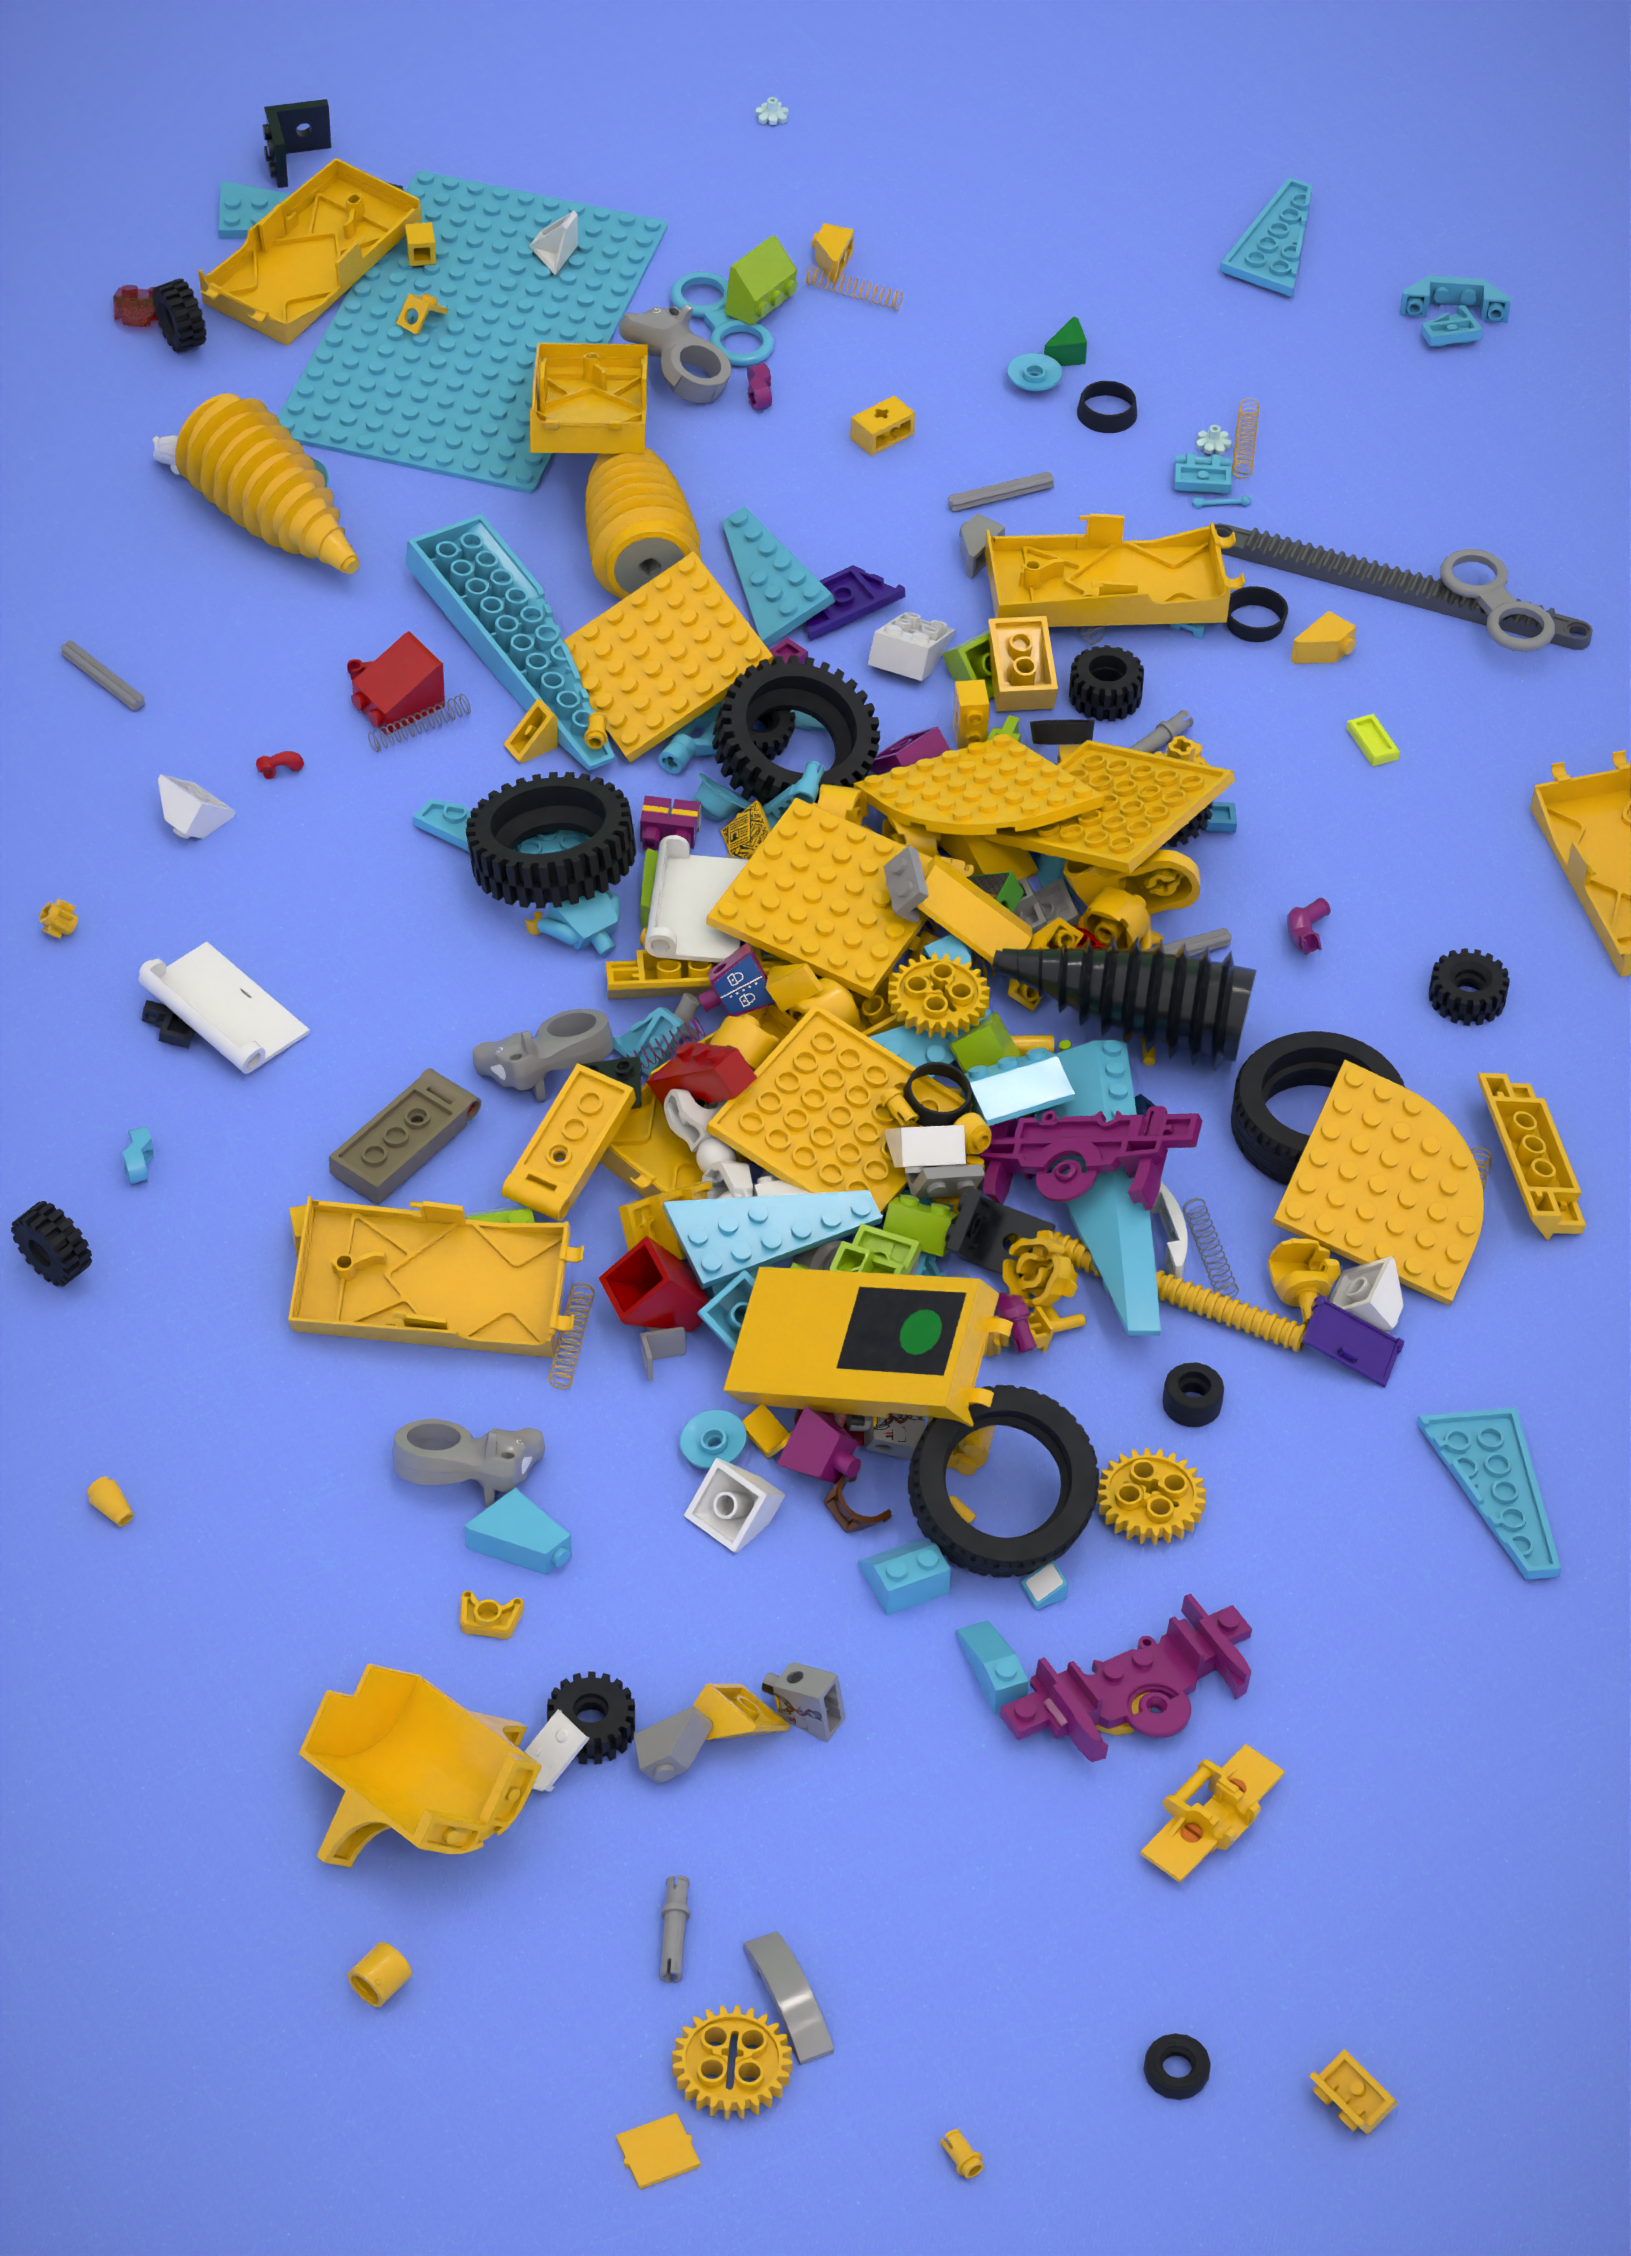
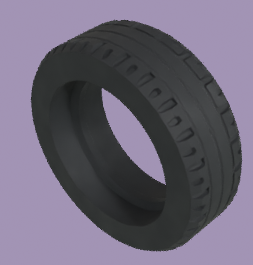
(1285, 1064)
(992, 1554)

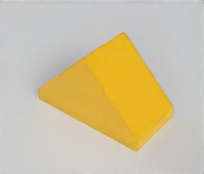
(534, 734)
(792, 984)

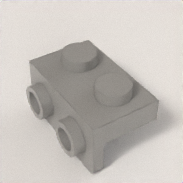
(906, 883)
(944, 1181)

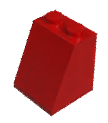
(400, 684)
(654, 1289)

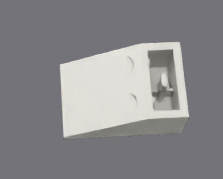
(910, 645)

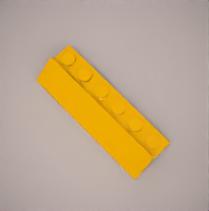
(667, 977)
(1534, 1154)

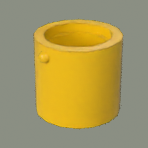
(379, 1974)

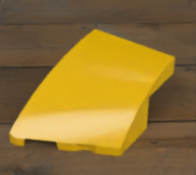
(648, 1218)

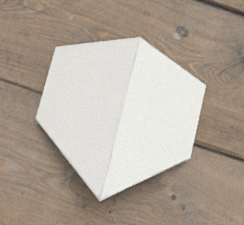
(557, 242)

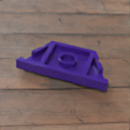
(855, 596)

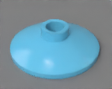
(1034, 371)
(713, 1428)

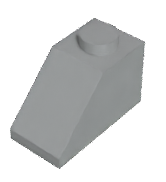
(973, 542)
(671, 1744)

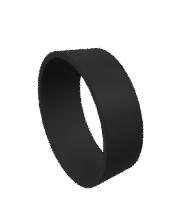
(1102, 422)
(1262, 597)
(1062, 731)
(934, 1118)

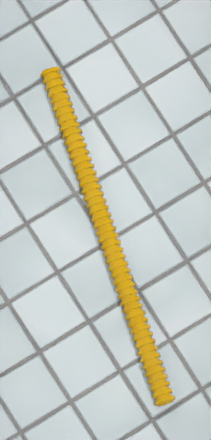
(1190, 1296)

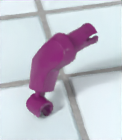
(1300, 925)
(1015, 1309)

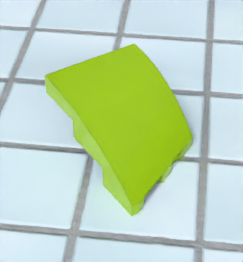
(877, 1252)

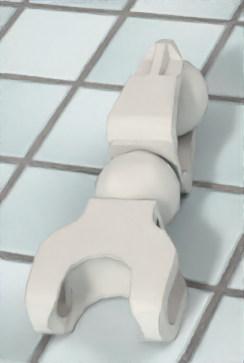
(713, 1156)

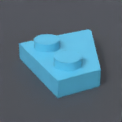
(1453, 329)

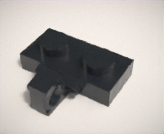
(173, 1028)

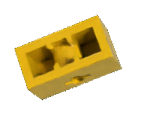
(882, 425)
(970, 712)

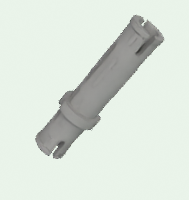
(1164, 733)
(675, 1915)

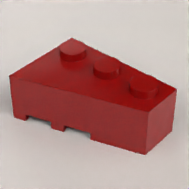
(705, 1071)

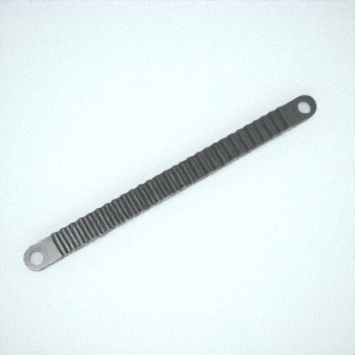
(1387, 583)

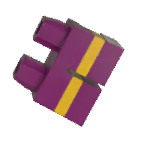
(662, 819)

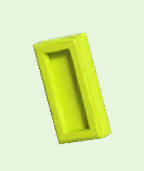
(1373, 740)

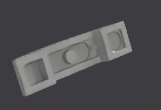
(791, 1996)

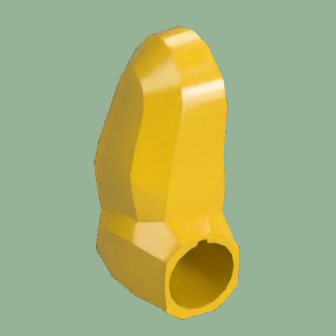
(1164, 881)

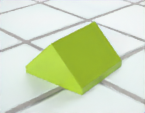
(984, 1044)

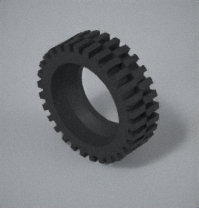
(798, 689)
(544, 807)

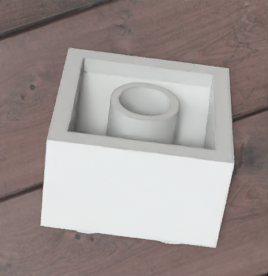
(926, 1146)

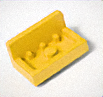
(1354, 2091)

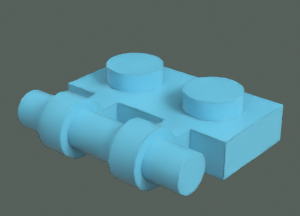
(1202, 473)

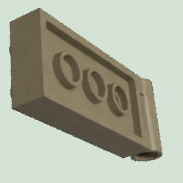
(404, 1135)

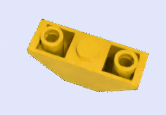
(1049, 937)

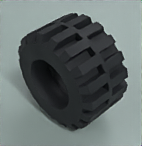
(1106, 683)

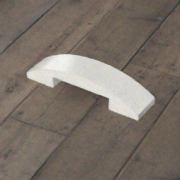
(1176, 1231)

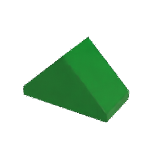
(1068, 344)

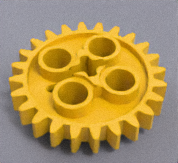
(938, 995)
(1151, 1496)
(767, 2064)

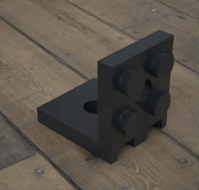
(285, 138)
(985, 1227)

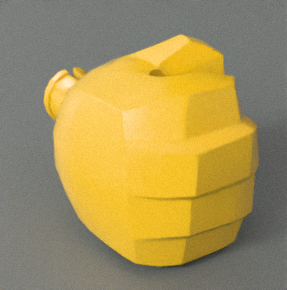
(1301, 1272)

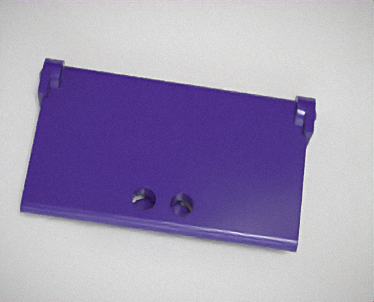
(1338, 1330)

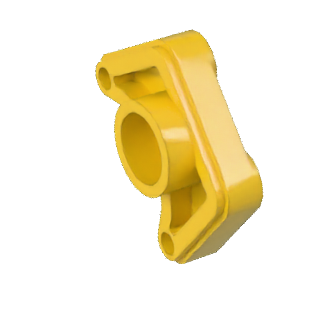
(489, 1617)

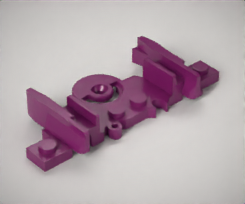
(1127, 1140)
(1169, 1670)

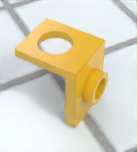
(422, 305)
(766, 1431)

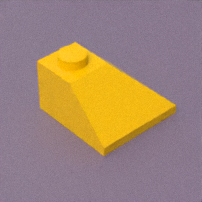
(737, 1712)

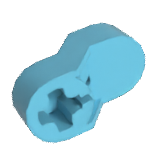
(138, 1155)

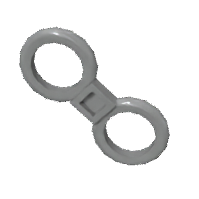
(1497, 600)

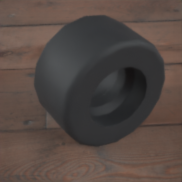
(1193, 1410)

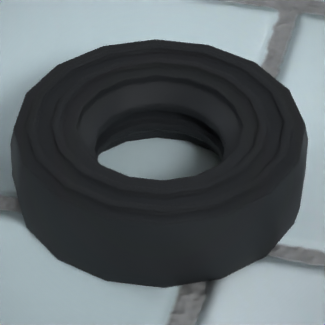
(1175, 2087)

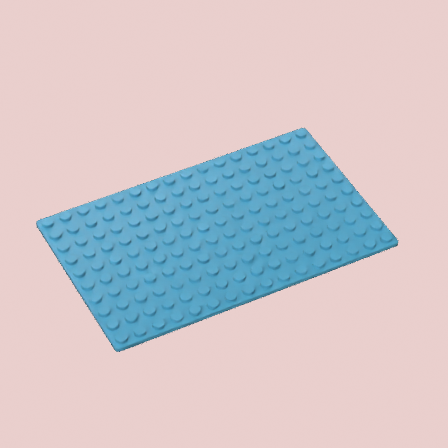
(464, 384)

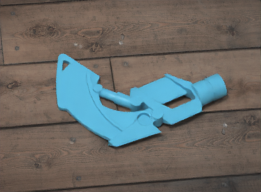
(683, 747)

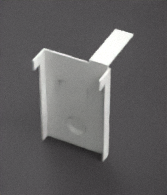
(555, 1749)

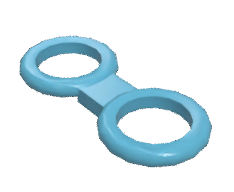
(718, 321)

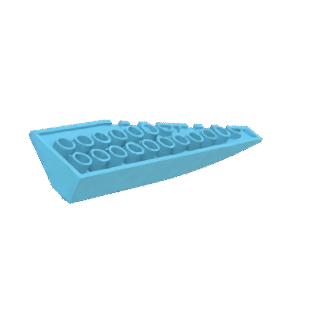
(506, 623)
(1105, 1216)

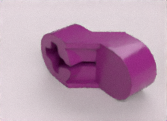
(759, 386)

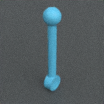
(1198, 503)

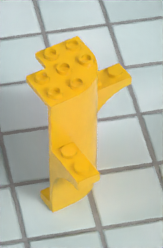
(415, 1766)

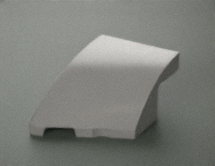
(1046, 905)

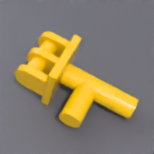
(1046, 1321)

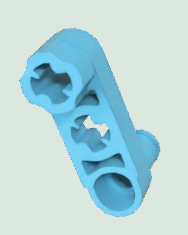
(805, 789)

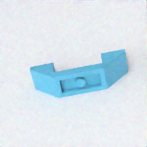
(1456, 291)

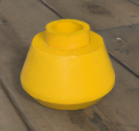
(976, 1133)

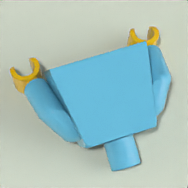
(581, 923)

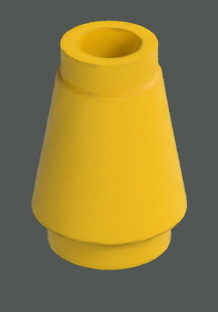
(109, 1499)

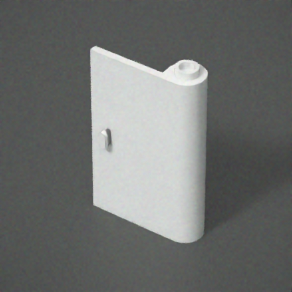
(682, 897)
(223, 1006)

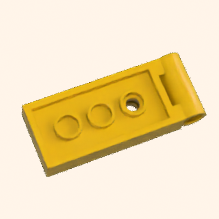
(573, 1130)

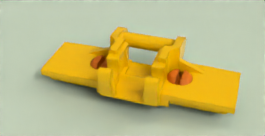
(1218, 1823)

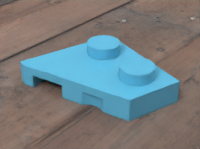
(646, 1031)

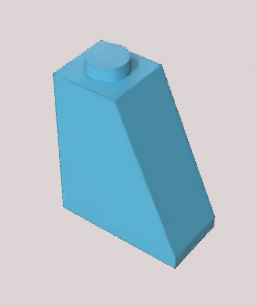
(519, 1534)

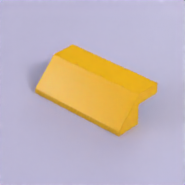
(971, 912)

